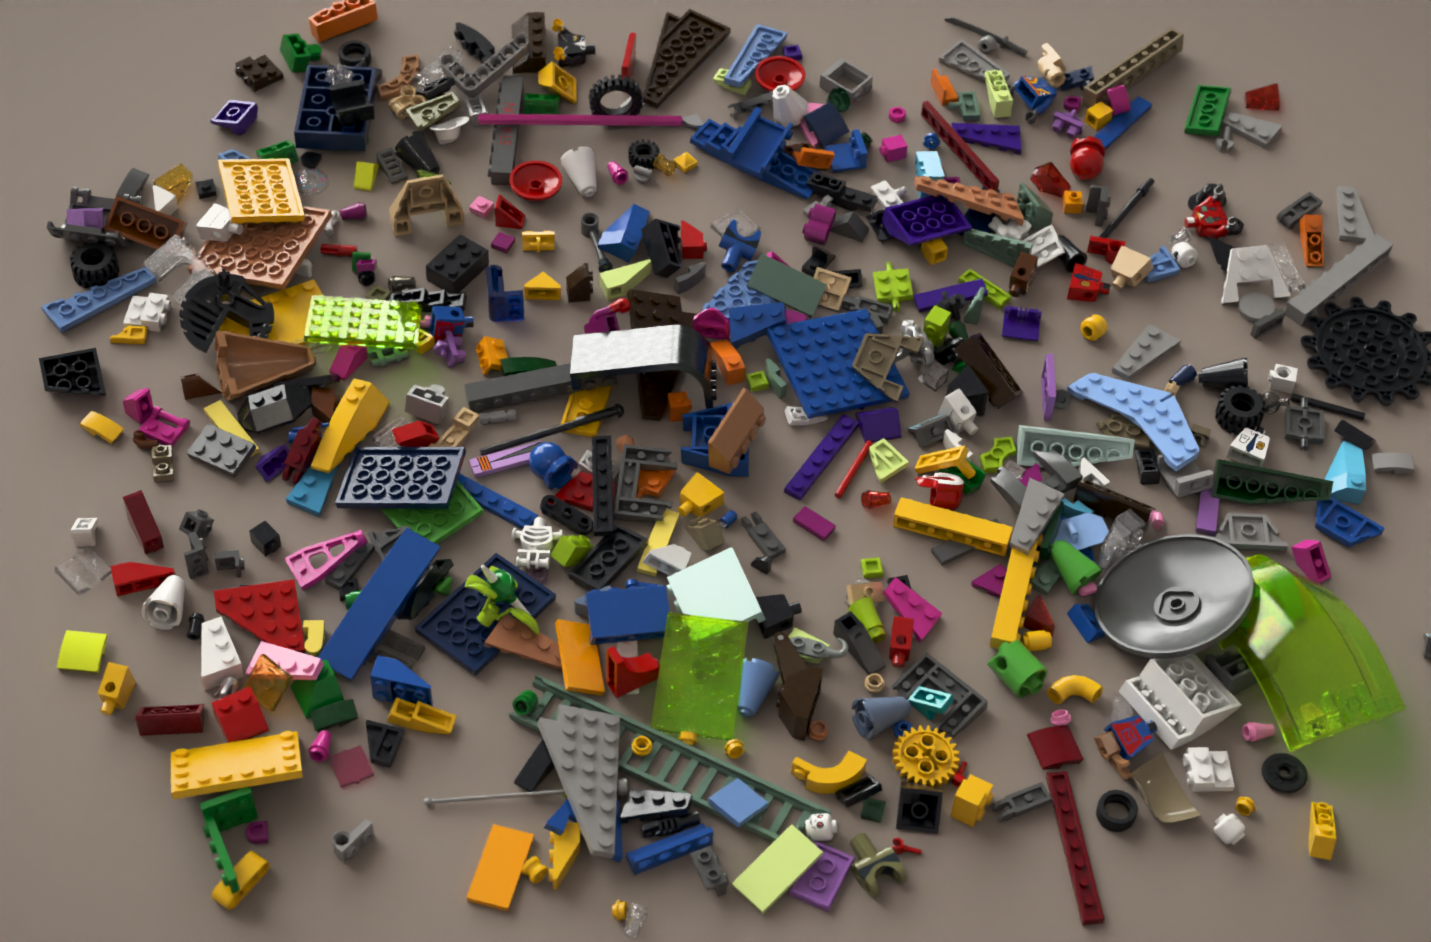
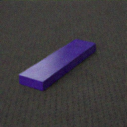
(927, 300)

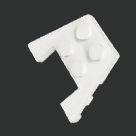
(1252, 265)

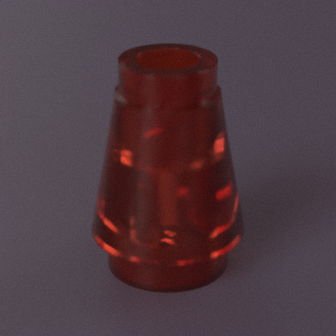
(873, 499)

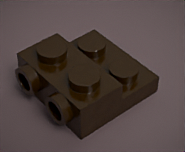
(258, 72)

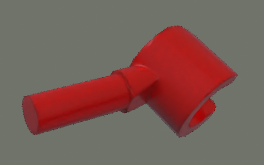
(958, 776)
(898, 850)

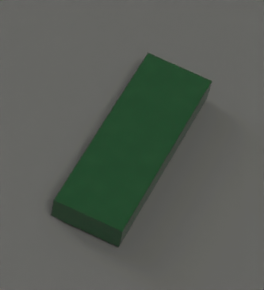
(1052, 531)

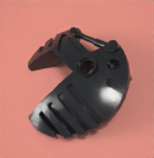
(205, 312)

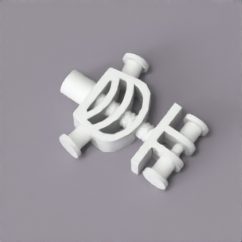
(535, 544)

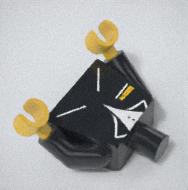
(571, 47)

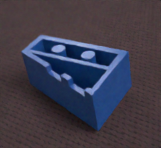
(752, 321)

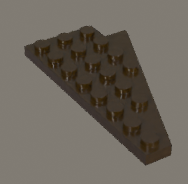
(680, 50)
(655, 310)

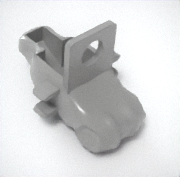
(926, 351)

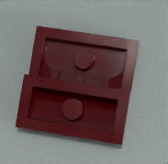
(1055, 747)

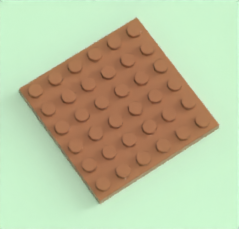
(266, 251)

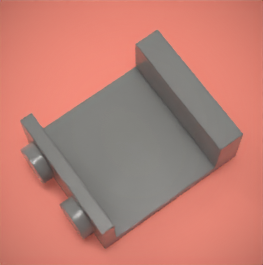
(1187, 479)

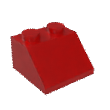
(239, 716)

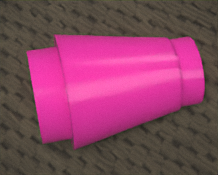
(618, 173)
(320, 747)

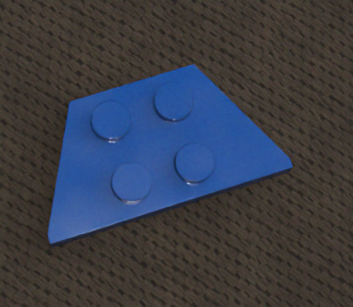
(1344, 523)

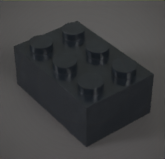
(457, 265)

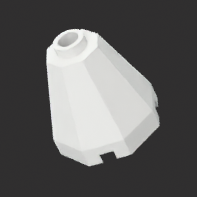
(788, 106)

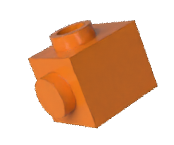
(678, 405)

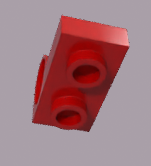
(1105, 247)

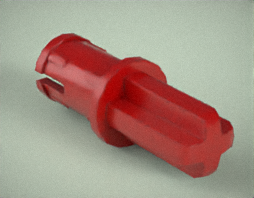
(339, 250)

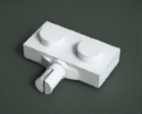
(886, 195)

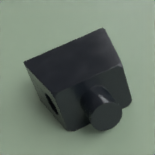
(777, 614)

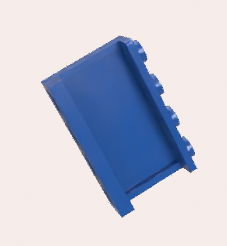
(758, 145)
(627, 614)

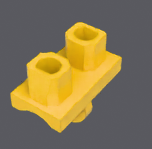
(538, 241)

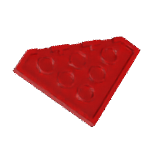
(266, 611)

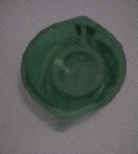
(839, 99)

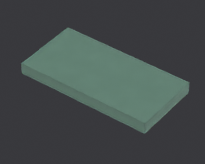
(786, 285)

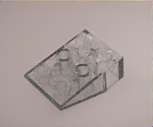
(1123, 536)

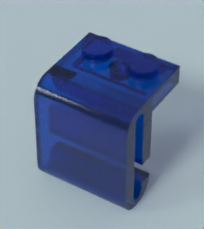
(505, 305)

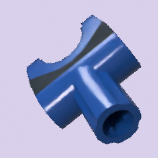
(737, 246)

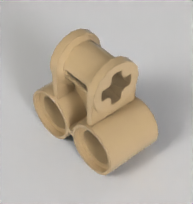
(406, 100)

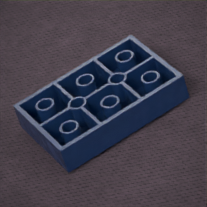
(317, 120)

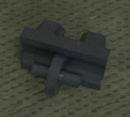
(952, 304)
(947, 352)

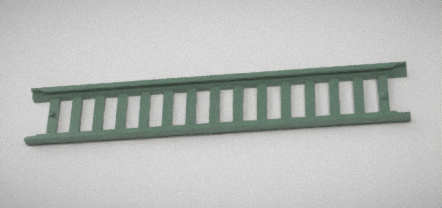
(678, 749)

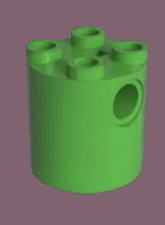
(1018, 669)

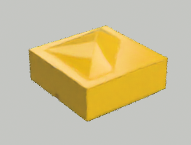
(685, 162)

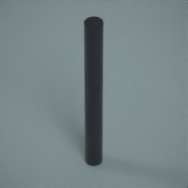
(1330, 407)

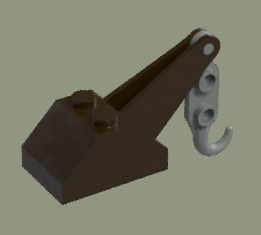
(800, 683)

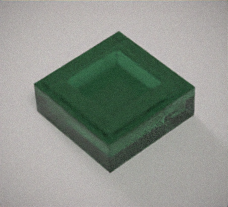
(873, 810)

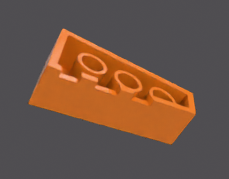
(342, 18)

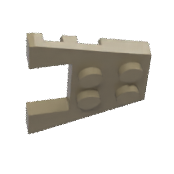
(877, 357)

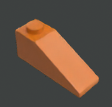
(728, 361)

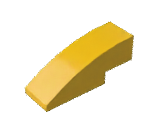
(420, 717)

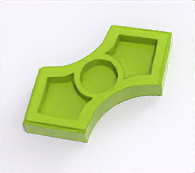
(993, 459)

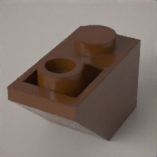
(324, 403)

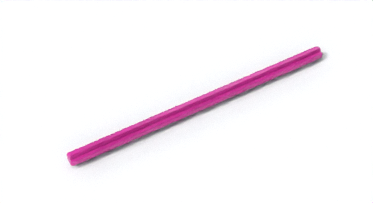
(614, 120)

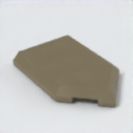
(1122, 427)

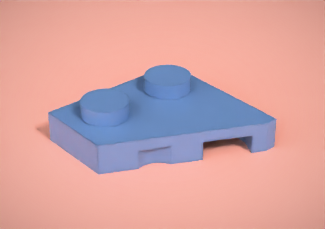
(1163, 265)

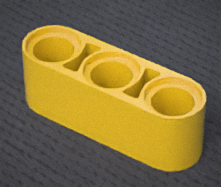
(249, 873)

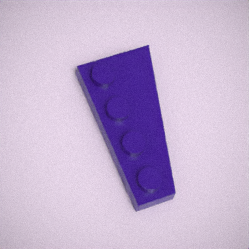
(990, 135)

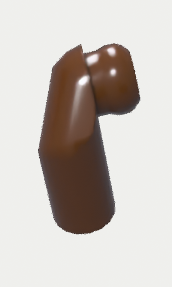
(142, 442)

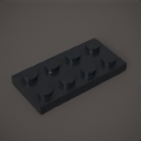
(608, 558)

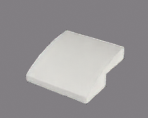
(1045, 245)

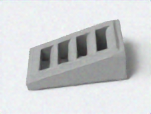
(475, 110)

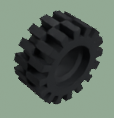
(643, 148)

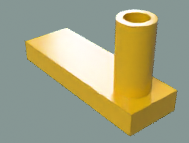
(946, 459)

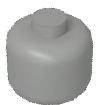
(987, 44)

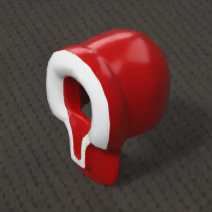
(945, 489)

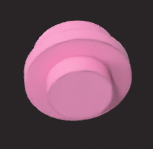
(1060, 717)

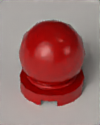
(1087, 158)

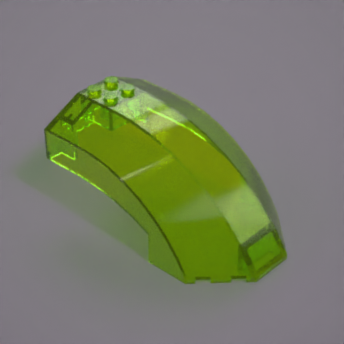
(1311, 657)

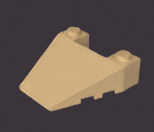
(422, 197)

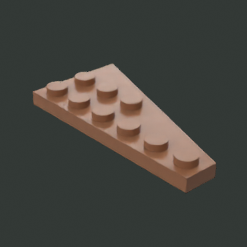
(973, 197)

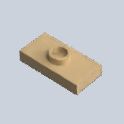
(863, 590)

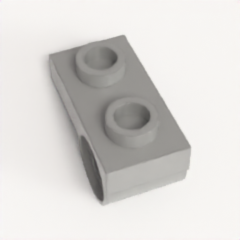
(354, 840)

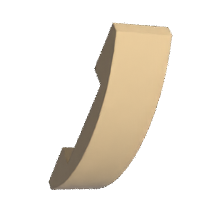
(459, 431)

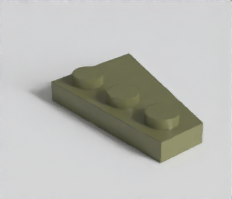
(432, 110)

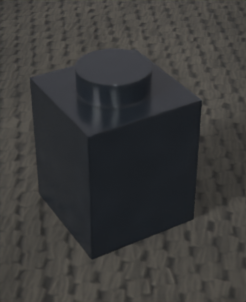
(265, 538)

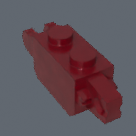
(303, 450)

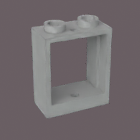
(845, 68)

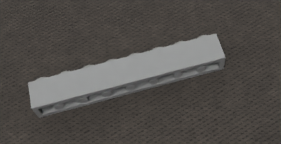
(1338, 279)

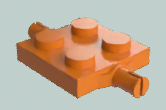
(653, 482)

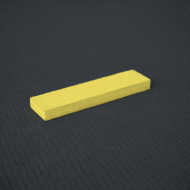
(225, 420)
(659, 537)

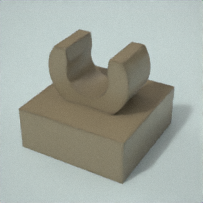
(1201, 432)

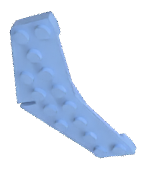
(1149, 409)

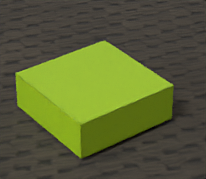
(757, 381)
(871, 568)

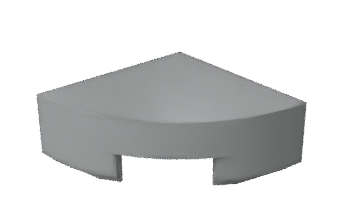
(692, 121)

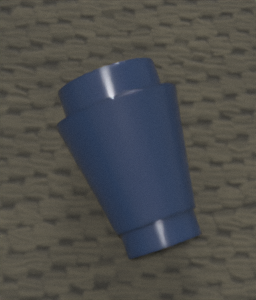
(1184, 375)

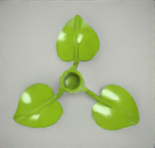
(491, 611)

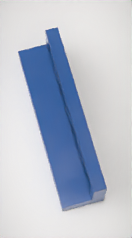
(670, 848)

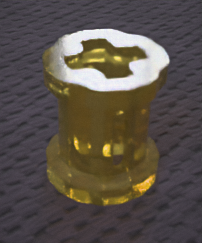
(664, 164)

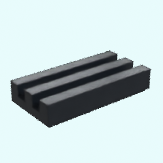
(858, 791)

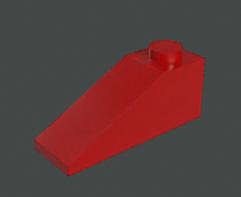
(137, 577)

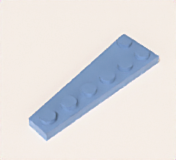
(758, 47)
(74, 310)

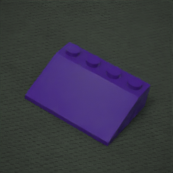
(924, 220)

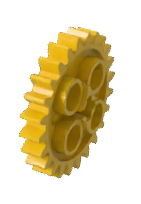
(925, 756)

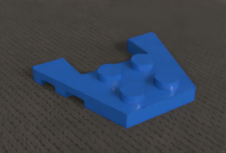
(559, 820)

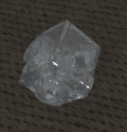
(338, 74)

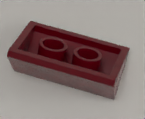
(170, 719)

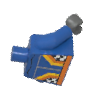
(1035, 93)

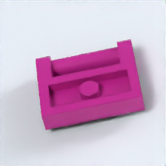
(162, 432)

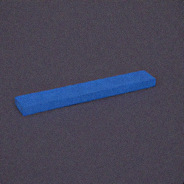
(1123, 122)

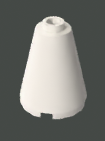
(581, 169)
(165, 604)

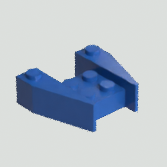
(703, 425)

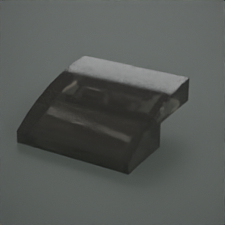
(399, 648)

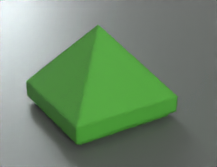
(443, 586)

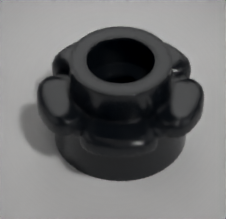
(366, 278)

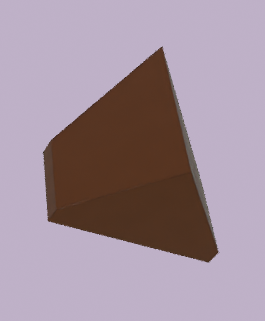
(196, 387)

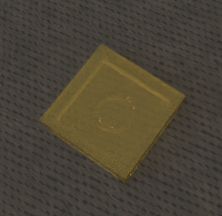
(268, 682)

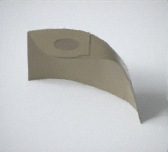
(1162, 791)

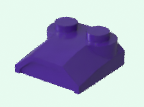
(237, 116)

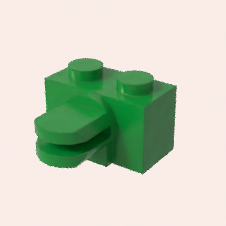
(298, 53)

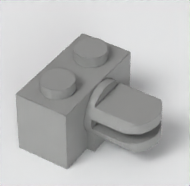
(427, 403)

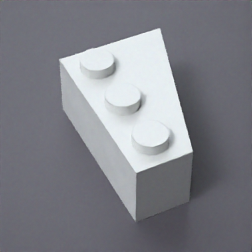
(218, 654)

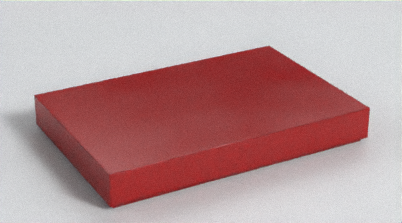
(629, 56)

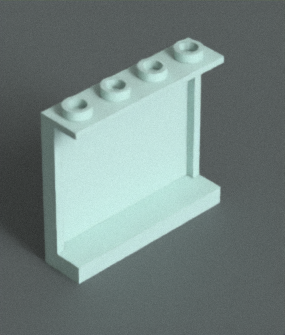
(715, 589)

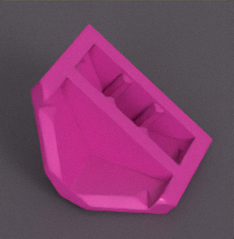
(712, 324)

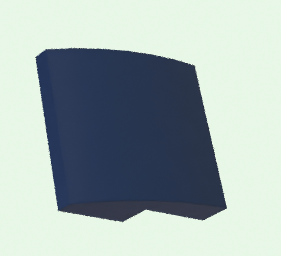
(826, 124)

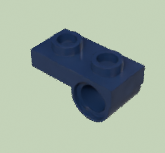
(1078, 78)

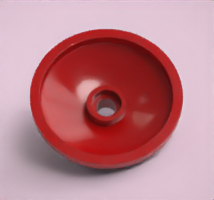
(779, 71)
(535, 180)

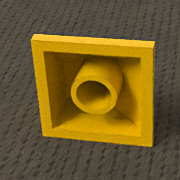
(558, 82)

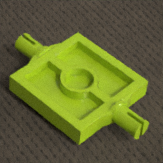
(892, 286)

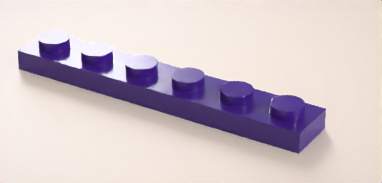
(821, 457)

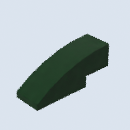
(518, 365)

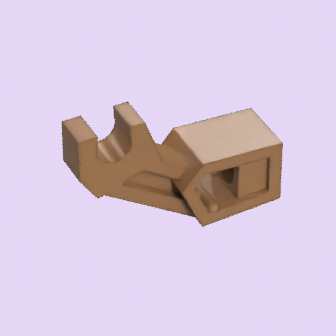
(1110, 750)

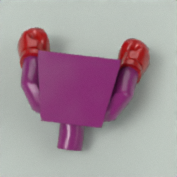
(605, 319)

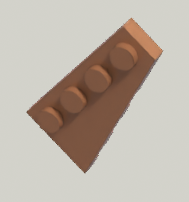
(518, 638)

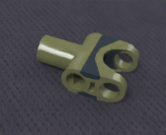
(874, 864)

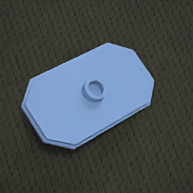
(1082, 531)

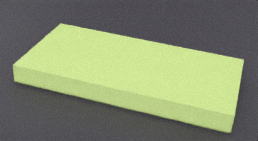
(777, 869)

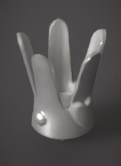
(227, 685)

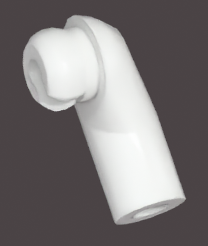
(333, 220)

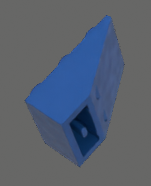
(394, 680)

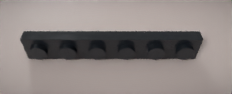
(602, 486)

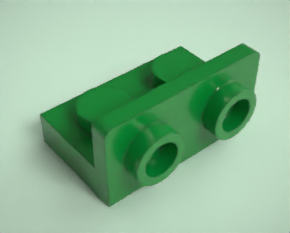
(541, 104)
(281, 150)

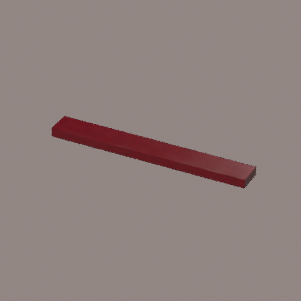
(959, 147)
(1075, 848)

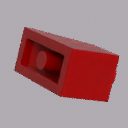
(692, 242)

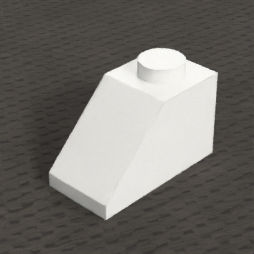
(668, 559)

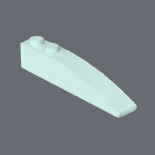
(1071, 445)

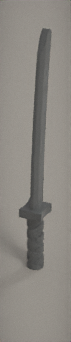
(1004, 42)

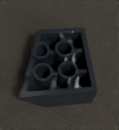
(73, 373)

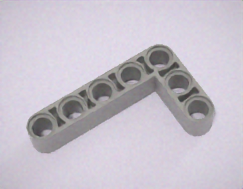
(486, 68)

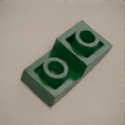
(334, 714)

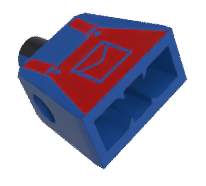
(448, 319)
(1132, 735)

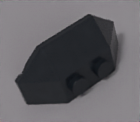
(273, 408)

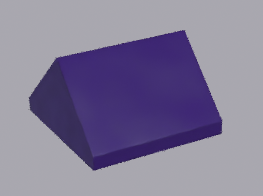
(879, 424)

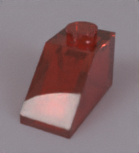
(1050, 180)

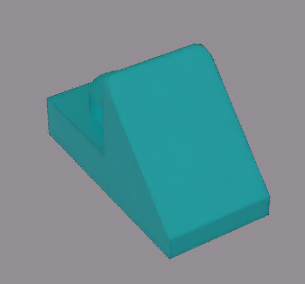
(930, 701)

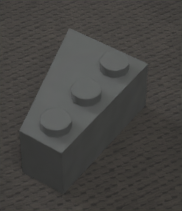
(1231, 671)

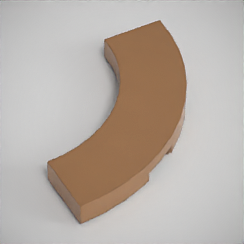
(393, 88)

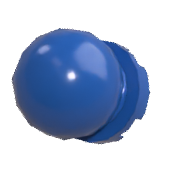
(552, 465)

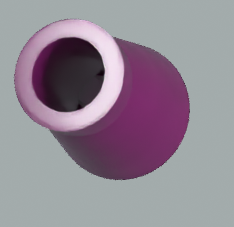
(355, 211)

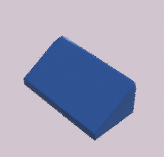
(1085, 622)

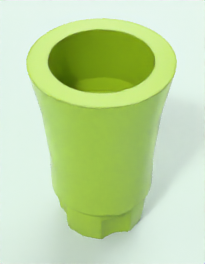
(866, 613)

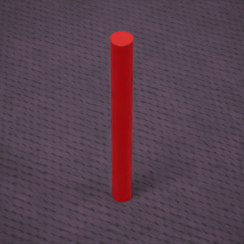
(854, 468)

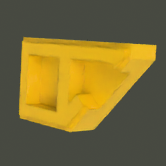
(131, 335)

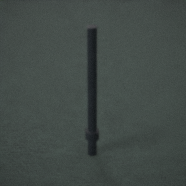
(1141, 192)

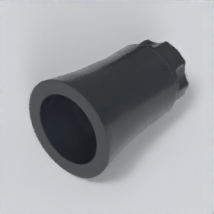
(1072, 254)

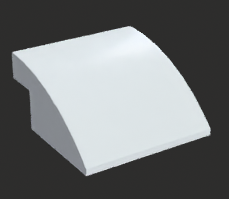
(1179, 698)

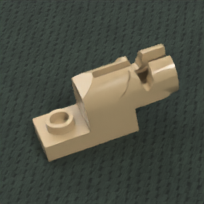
(1051, 66)

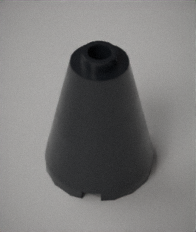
(417, 153)
(1225, 375)

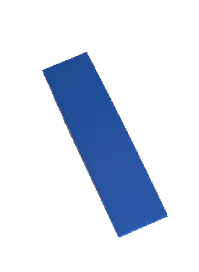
(784, 174)
(379, 604)

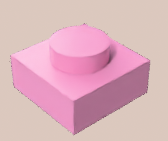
(481, 206)

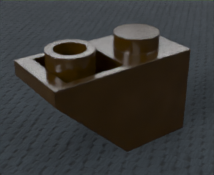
(579, 284)

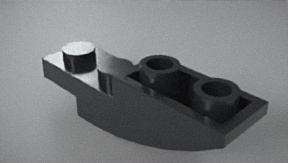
(474, 42)
(842, 196)
(423, 592)

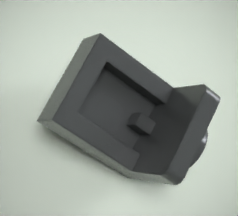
(229, 560)

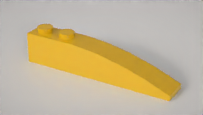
(353, 418)

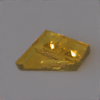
(175, 181)

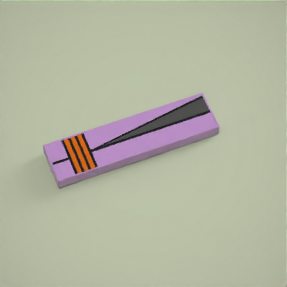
(502, 460)

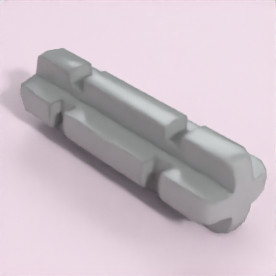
(497, 416)

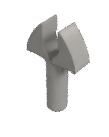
(1225, 140)

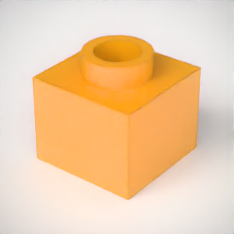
(1072, 202)

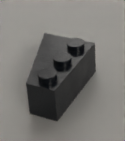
(662, 247)

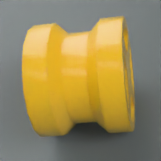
(534, 870)

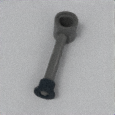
(590, 229)

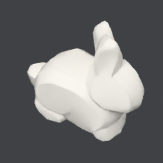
(1010, 230)

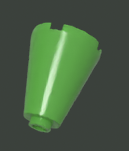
(1073, 566)

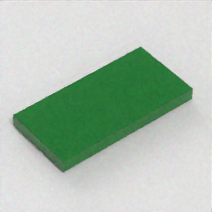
(1207, 110)

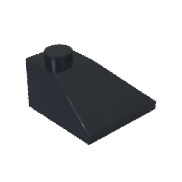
(1221, 252)
(972, 388)
(919, 807)

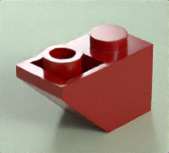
(415, 434)

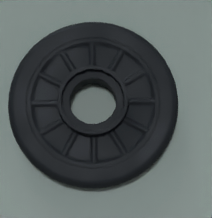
(1284, 784)

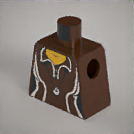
(1021, 280)

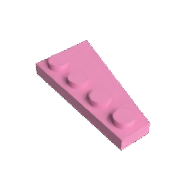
(295, 663)

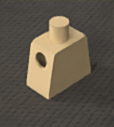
(1130, 268)

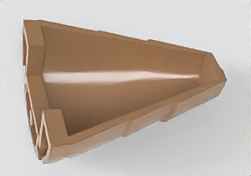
(256, 363)

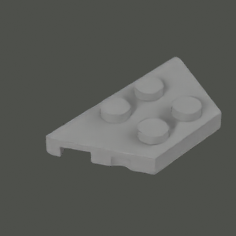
(1250, 532)

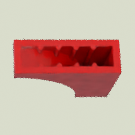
(629, 673)

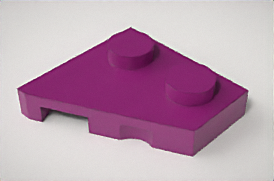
(992, 580)

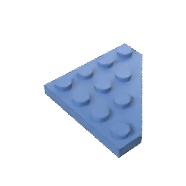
(736, 293)

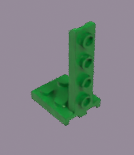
(223, 814)

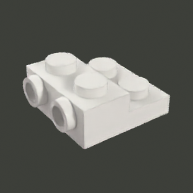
(148, 311)
(1208, 770)

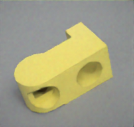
(315, 632)

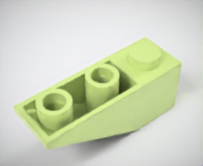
(999, 94)
(618, 281)

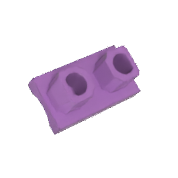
(1068, 121)
(448, 349)

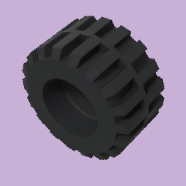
(94, 264)
(1243, 399)

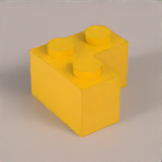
(971, 800)

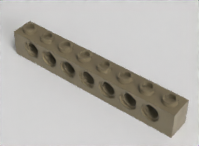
(1134, 66)

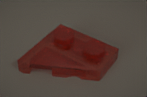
(1263, 98)

